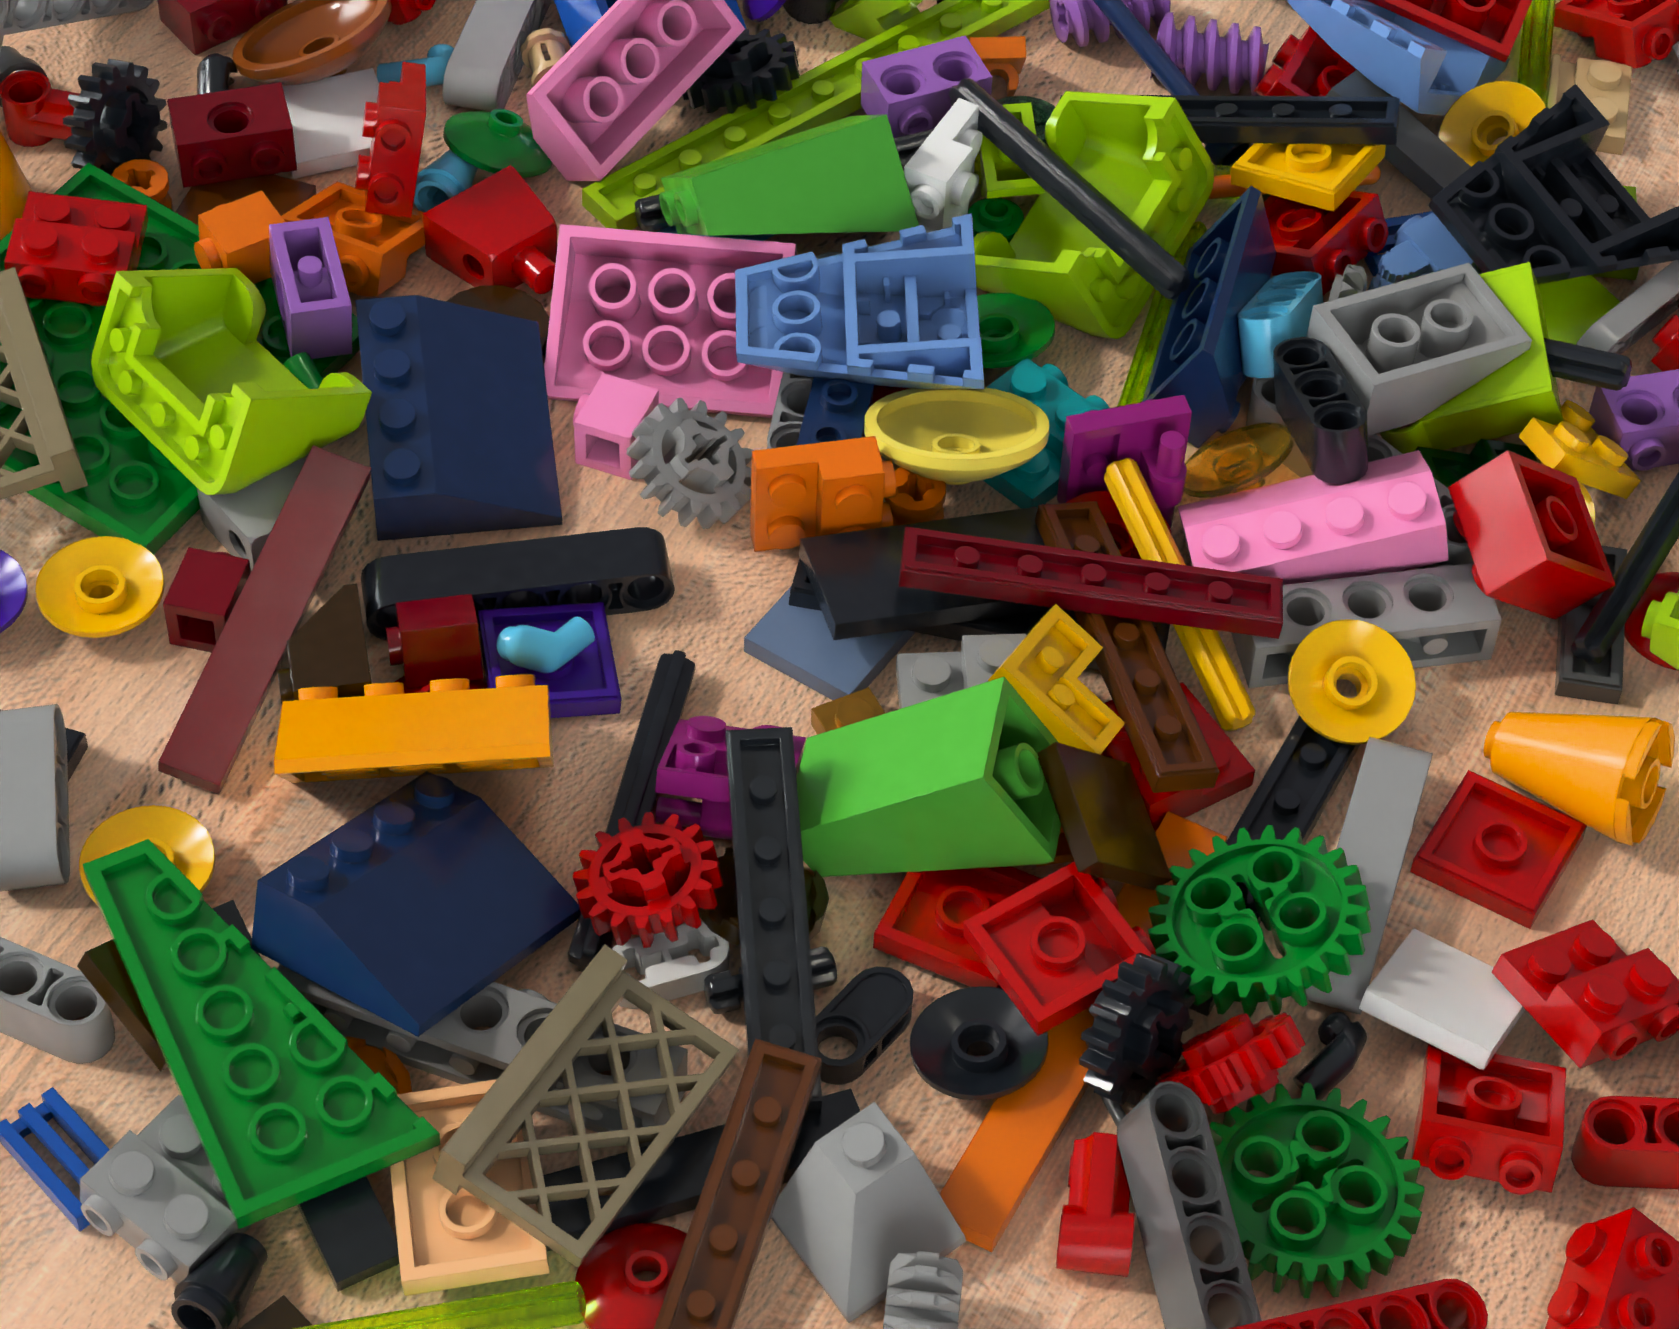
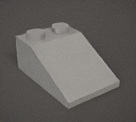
(1417, 342)

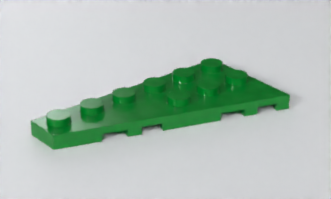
(254, 1061)

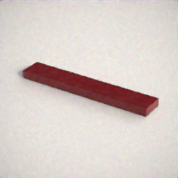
(1091, 582)
(264, 620)

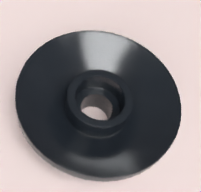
(971, 1025)

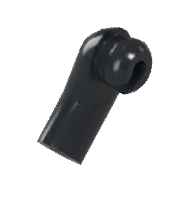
(214, 73)
(1335, 1061)

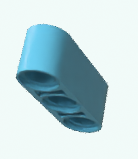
(1274, 315)

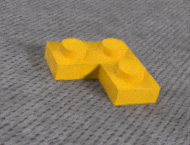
(1580, 451)
(1046, 675)

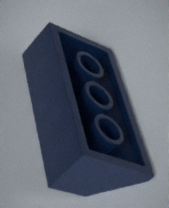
(1201, 335)

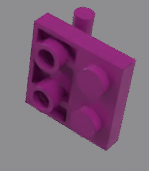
(1147, 432)
(697, 768)

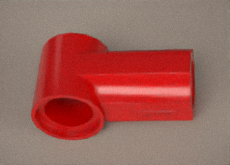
(34, 109)
(1097, 1221)

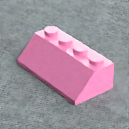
(624, 80)
(1321, 528)

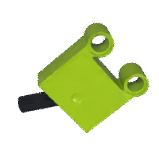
(1522, 387)

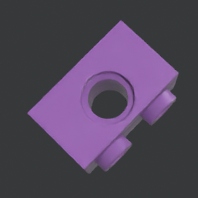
(310, 288)

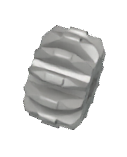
(923, 1292)

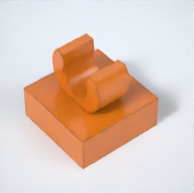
(1002, 57)

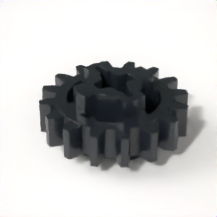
(746, 73)
(114, 116)
(1137, 1028)

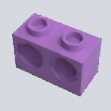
(917, 83)
(1641, 419)

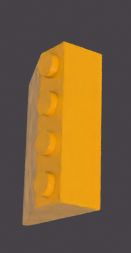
(414, 732)

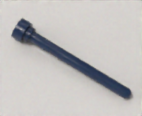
(1164, 70)

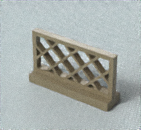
(37, 398)
(529, 1085)

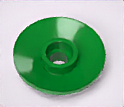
(495, 141)
(1013, 329)

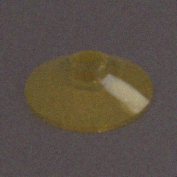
(1237, 460)

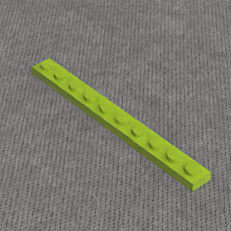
(815, 100)

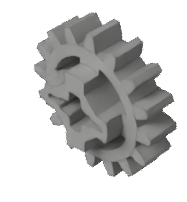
(691, 463)

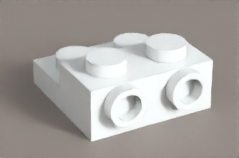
(943, 168)

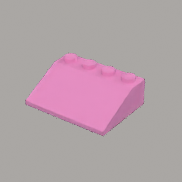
(655, 315)

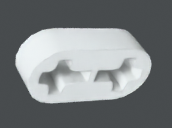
(670, 968)

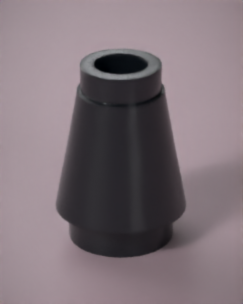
(220, 1285)

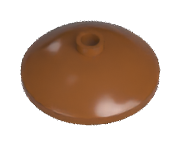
(310, 40)

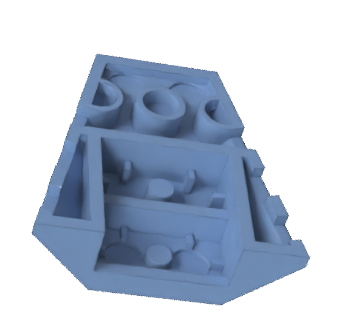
(1399, 54)
(869, 314)

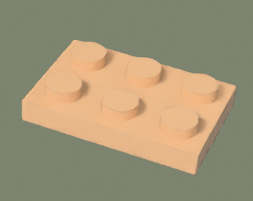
(452, 1237)

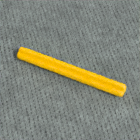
(1201, 645)

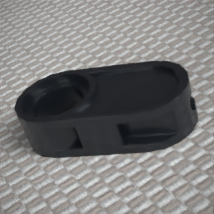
(869, 1014)

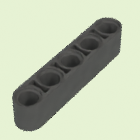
(1185, 1212)

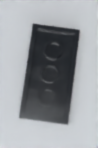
(860, 572)

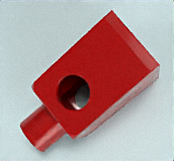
(494, 234)

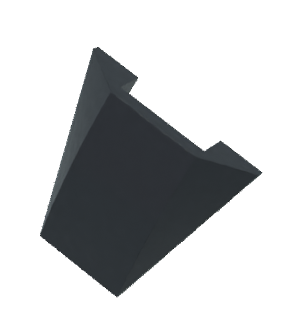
(1554, 203)

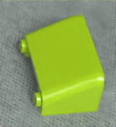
(1144, 163)
(197, 383)

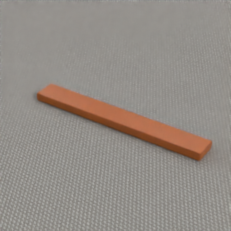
(1028, 1122)

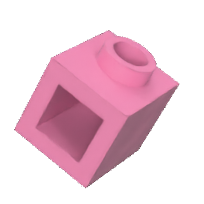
(606, 423)

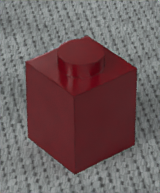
(203, 597)
(436, 640)

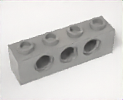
(1430, 611)

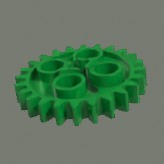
(1301, 896)
(1311, 1189)

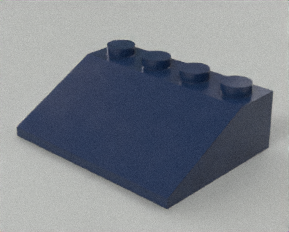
(455, 419)
(411, 905)

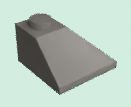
(859, 1206)

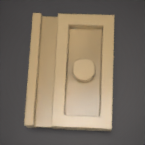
(1605, 85)

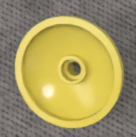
(957, 432)

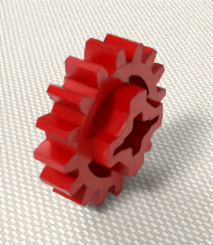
(647, 879)
(1236, 1059)

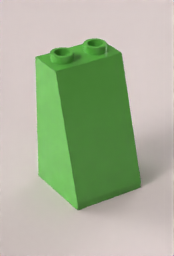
(810, 182)
(930, 788)

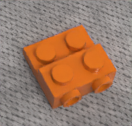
(369, 245)
(818, 491)

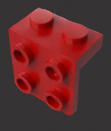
(1618, 1277)

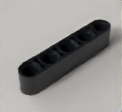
(615, 567)

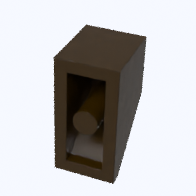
(329, 650)

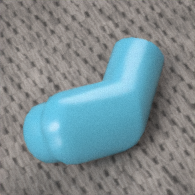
(435, 66)
(543, 649)

